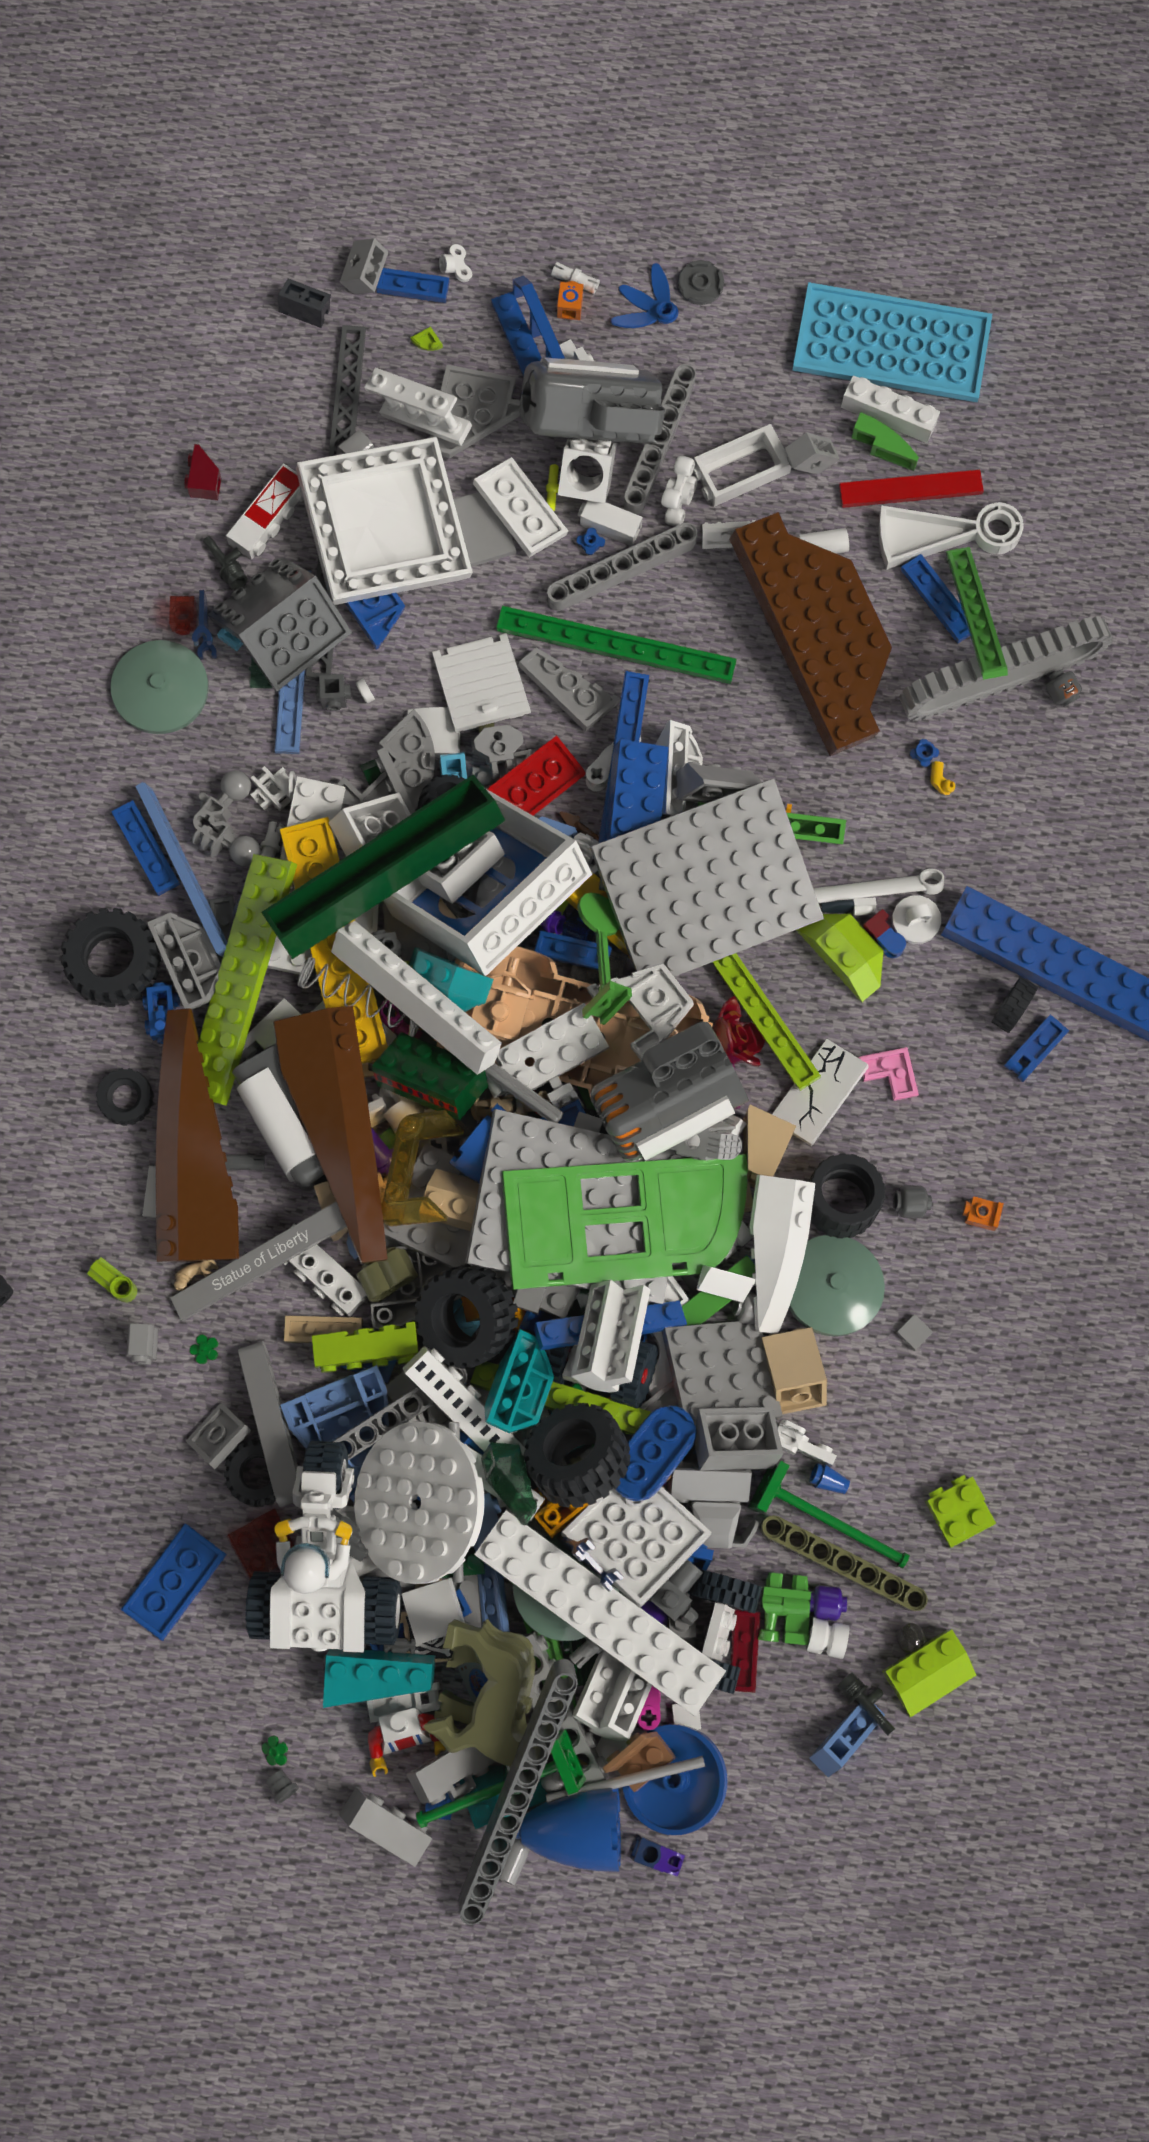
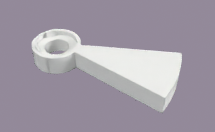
(911, 533)

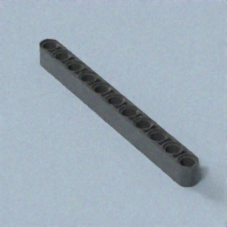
(517, 1781)

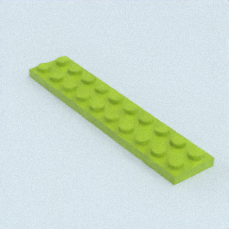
(242, 974)

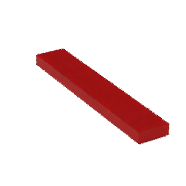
(911, 488)

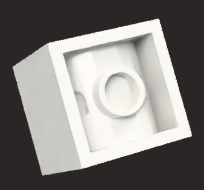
(587, 488)

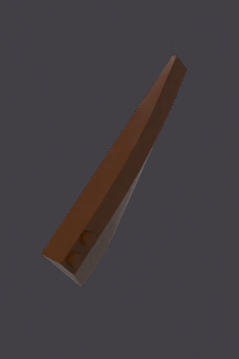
(327, 1083)
(192, 1183)

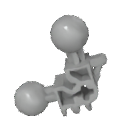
(234, 787)

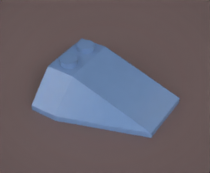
(337, 1409)

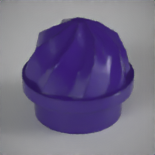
(554, 923)

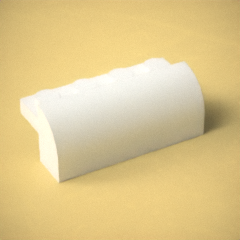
(610, 1336)
(611, 1699)

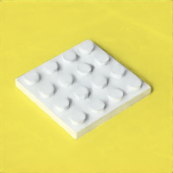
(639, 1539)

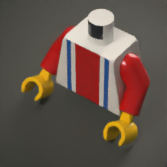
(398, 1733)

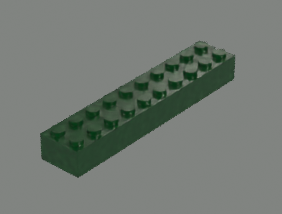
(383, 866)

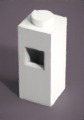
(610, 521)

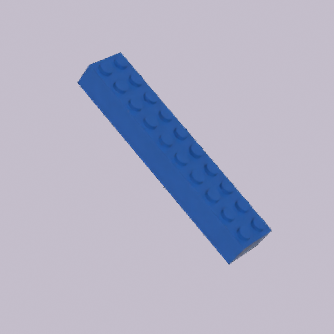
(1051, 960)

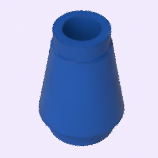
(828, 1479)

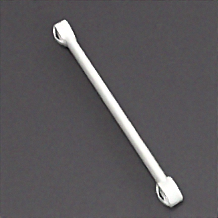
(882, 887)

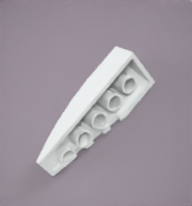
(780, 1239)

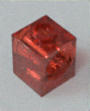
(183, 605)

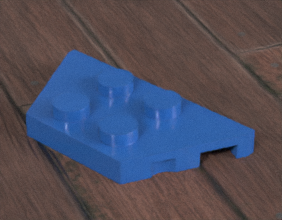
(377, 616)

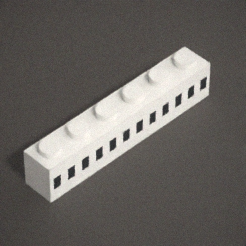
(456, 1399)

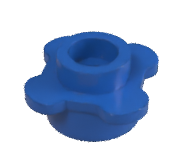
(590, 548)
(924, 745)

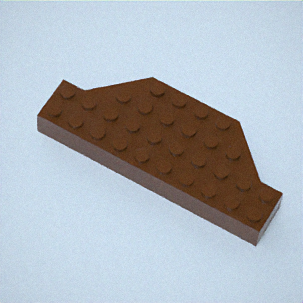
(820, 626)

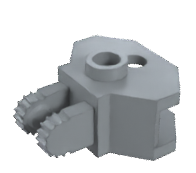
(497, 750)

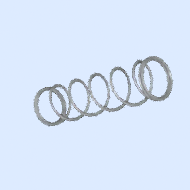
(306, 972)

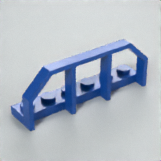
(516, 328)

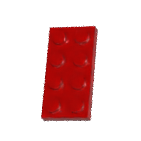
(540, 777)

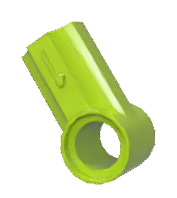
(112, 1279)

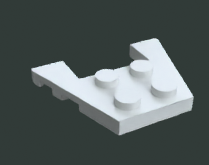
(657, 1000)

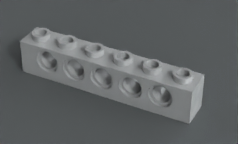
(585, 1740)

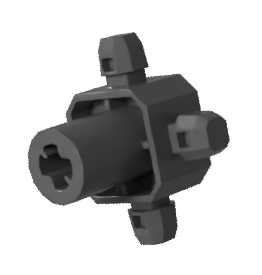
(672, 1596)

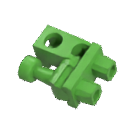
(789, 1603)

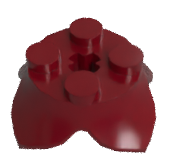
(738, 1038)

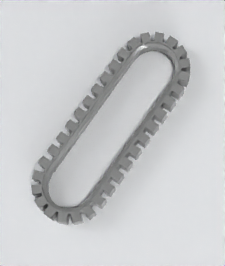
(1024, 663)

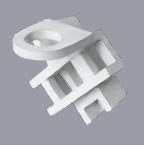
(270, 792)

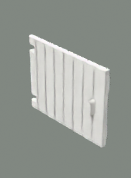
(481, 683)

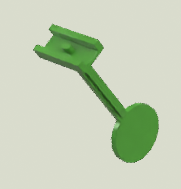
(599, 917)

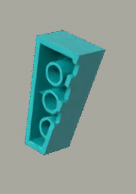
(374, 1675)

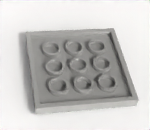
(719, 1367)

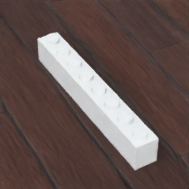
(416, 997)

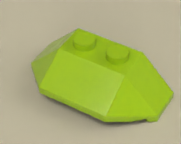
(847, 951)

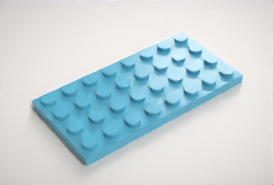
(893, 342)

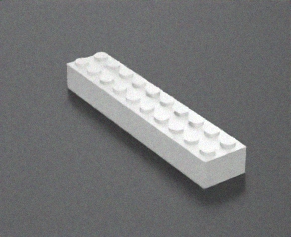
(600, 1615)

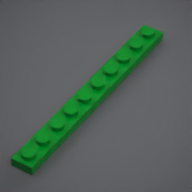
(616, 644)

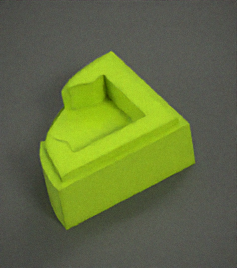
(427, 340)

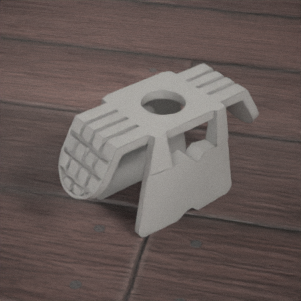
(712, 1144)
(722, 1520)

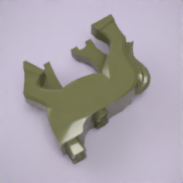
(498, 1715)

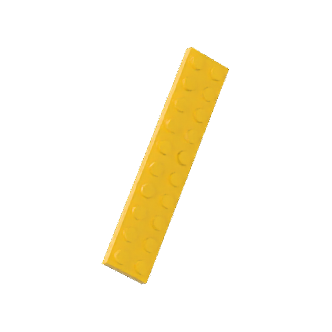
(314, 851)

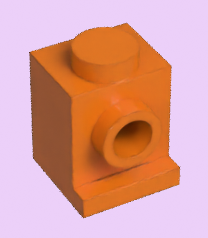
(988, 1221)

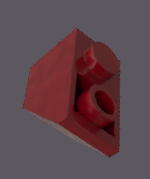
(204, 476)

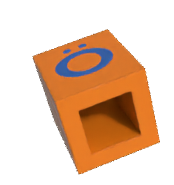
(570, 300)

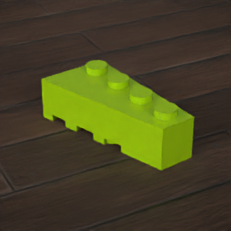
(365, 1347)

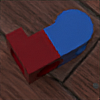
(891, 942)

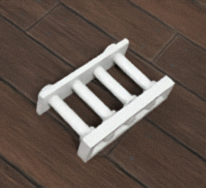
(418, 406)

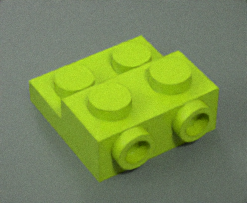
(960, 1510)

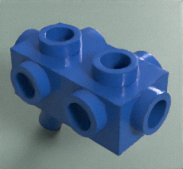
(157, 1014)

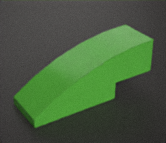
(884, 442)

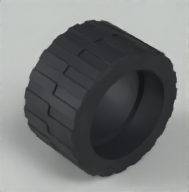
(865, 1177)

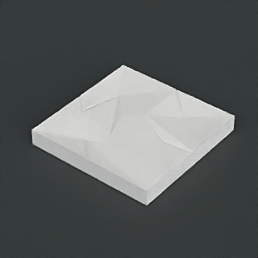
(383, 520)

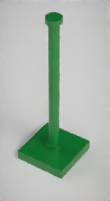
(771, 1487)
(564, 1762)

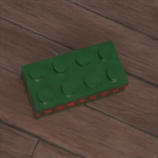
(428, 1076)

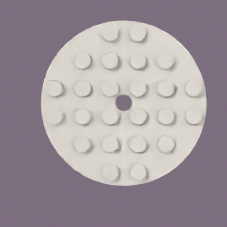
(425, 1541)

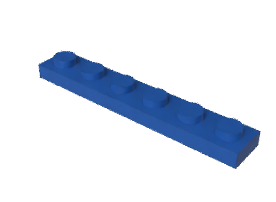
(567, 1331)

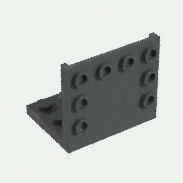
(282, 620)

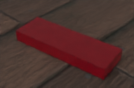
(745, 1649)

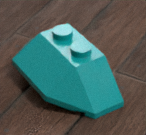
(456, 982)
(519, 1385)

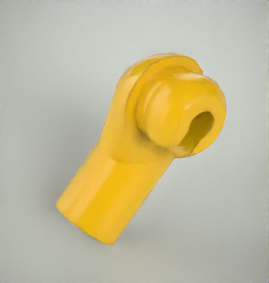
(938, 781)

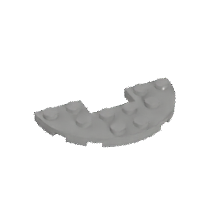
(415, 762)

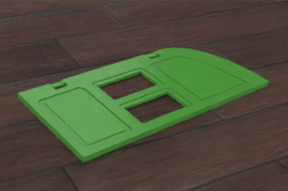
(685, 1210)

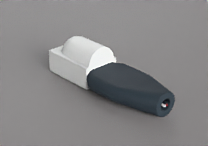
(857, 906)

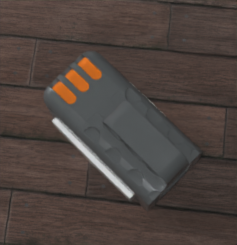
(669, 1094)

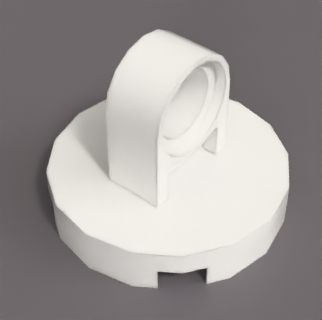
(916, 919)

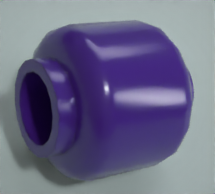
(827, 1602)

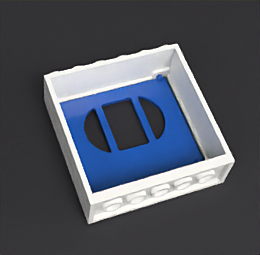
(513, 913)

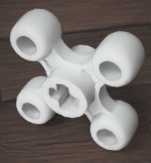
(679, 491)

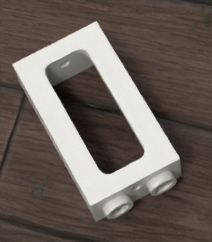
(759, 439)

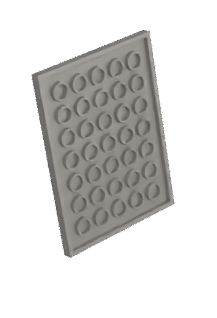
(708, 881)
(534, 1143)

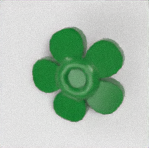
(205, 1349)
(275, 1750)

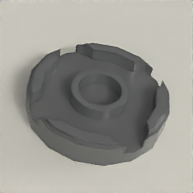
(697, 288)

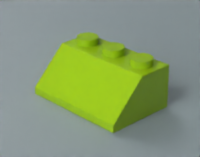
(930, 1672)

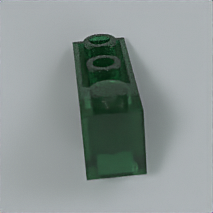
(508, 1477)

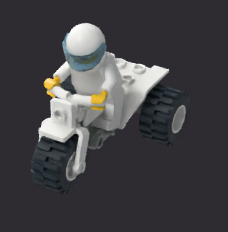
(318, 1592)

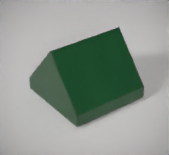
(370, 771)

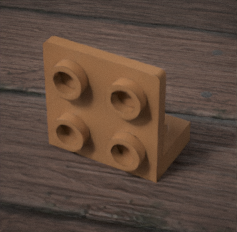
(642, 1753)

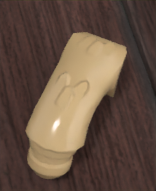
(186, 1274)

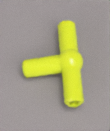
(552, 486)

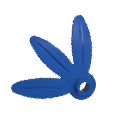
(654, 309)

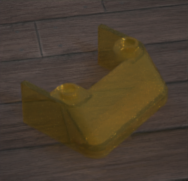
(395, 1204)

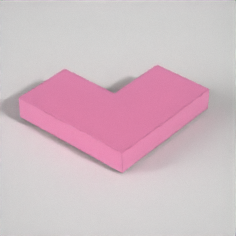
(897, 1067)

